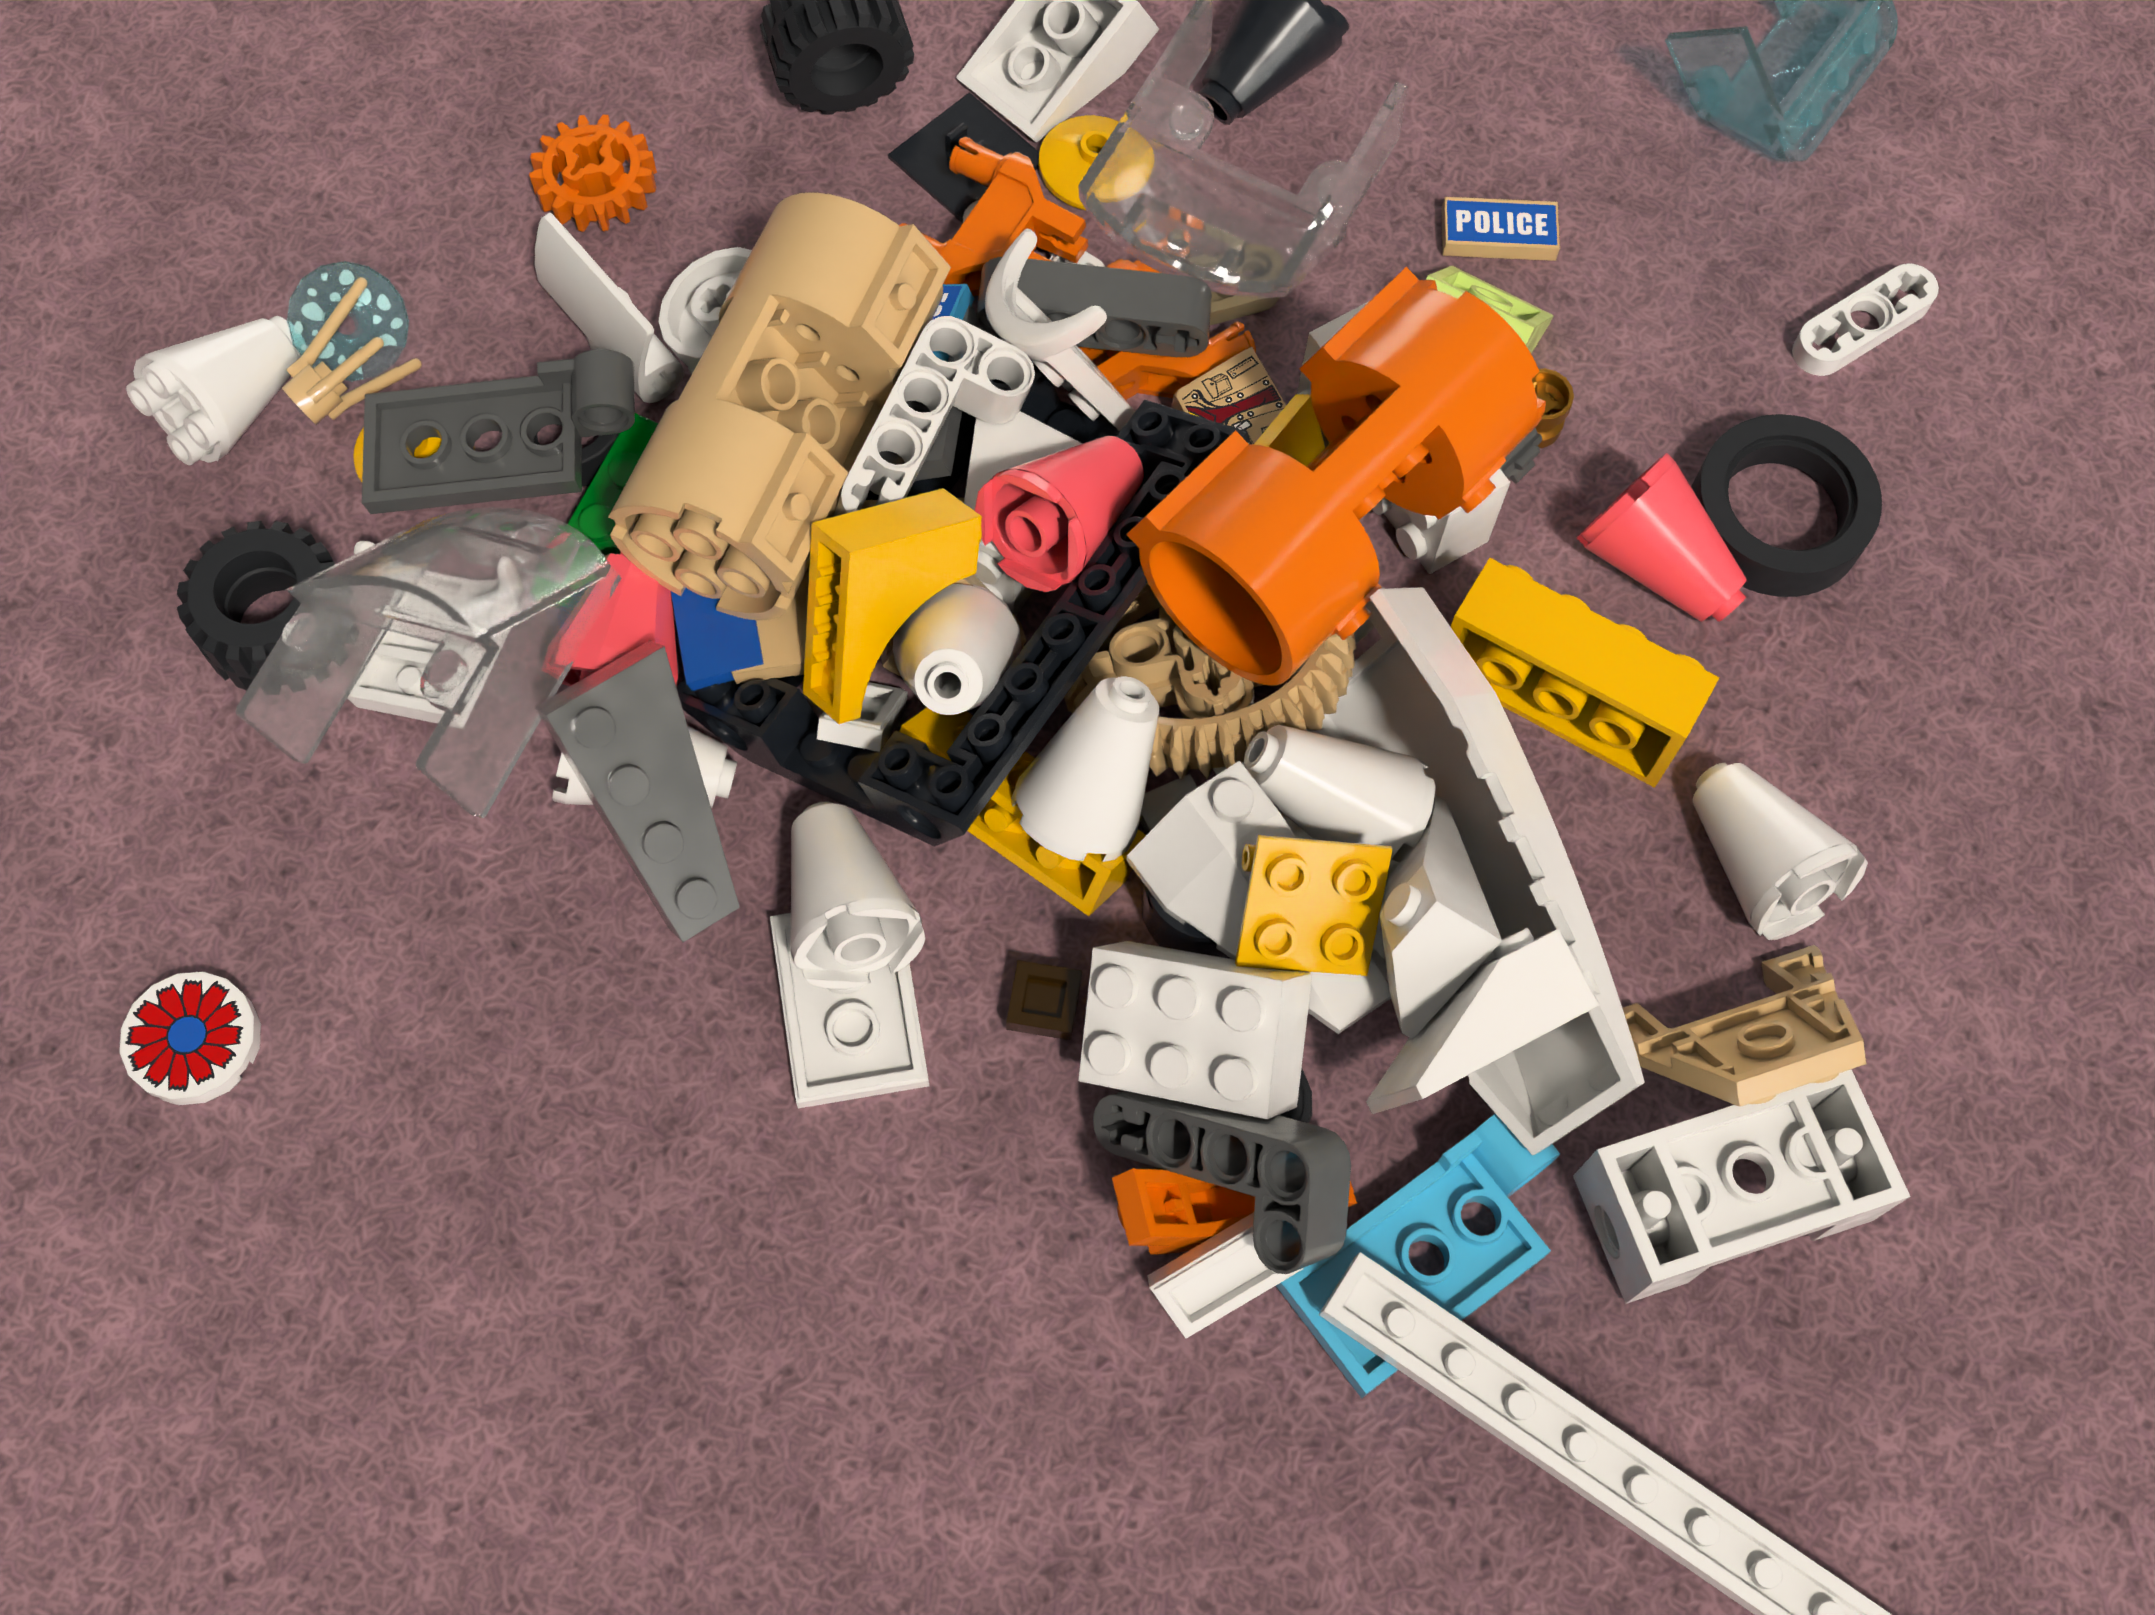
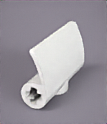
(603, 310)

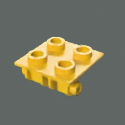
(1311, 904)

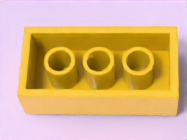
(1581, 672)

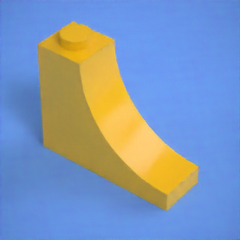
(868, 579)

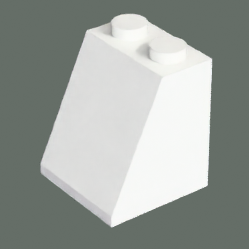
(994, 450)

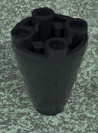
(1267, 51)

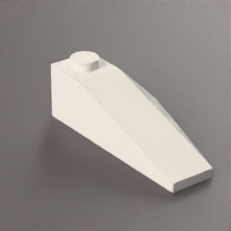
(1433, 922)

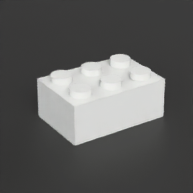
(1195, 1028)

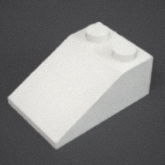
(1055, 58)
(1505, 1003)

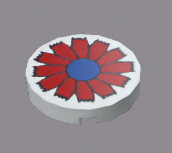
(190, 1038)

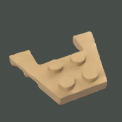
(1761, 1046)

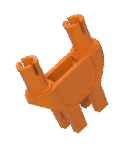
(1002, 213)
(1164, 375)

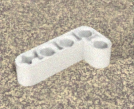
(939, 387)

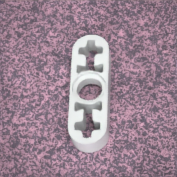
(1874, 299)

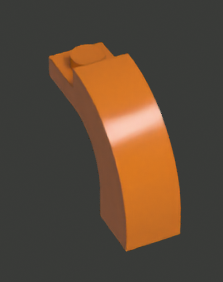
(1177, 1211)

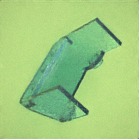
(1795, 81)

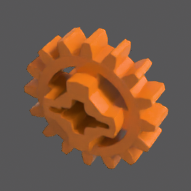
(593, 172)

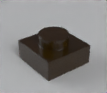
(1044, 1000)

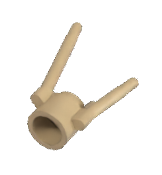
(319, 388)

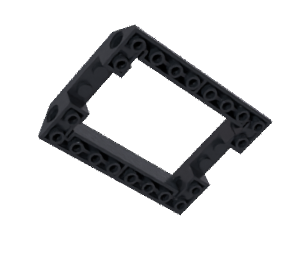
(905, 781)

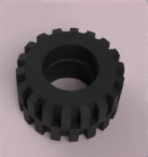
(836, 51)
(231, 579)

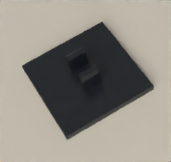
(928, 152)

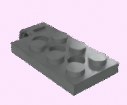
(580, 394)

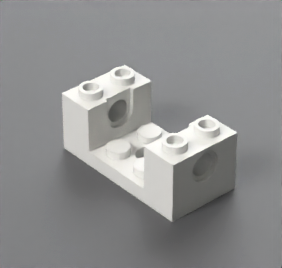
(1671, 1198)

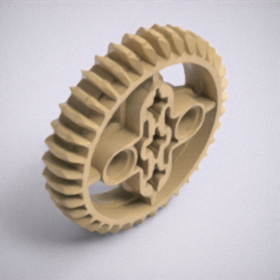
(1212, 699)

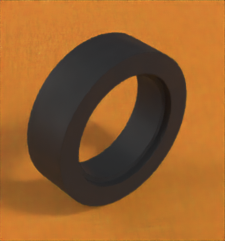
(1822, 455)

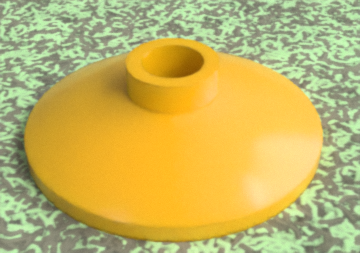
(1068, 154)

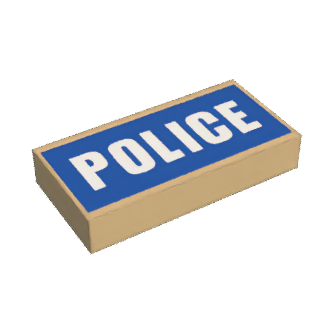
(1500, 228)

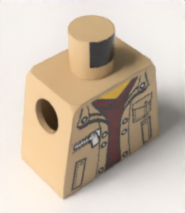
(1234, 395)

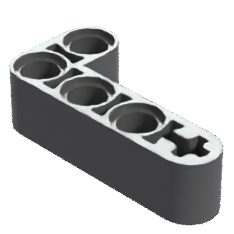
(1142, 308)
(1287, 1164)

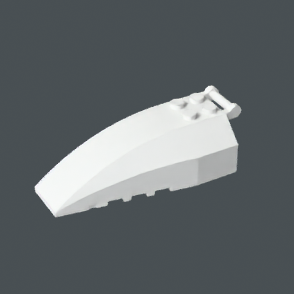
(1432, 702)

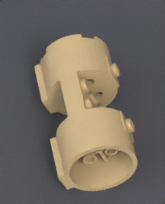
(779, 404)

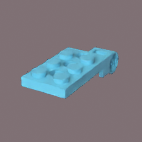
(1478, 1169)

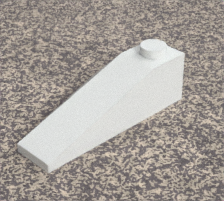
(1198, 878)

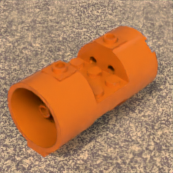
(1272, 552)

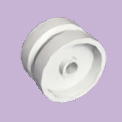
(694, 301)

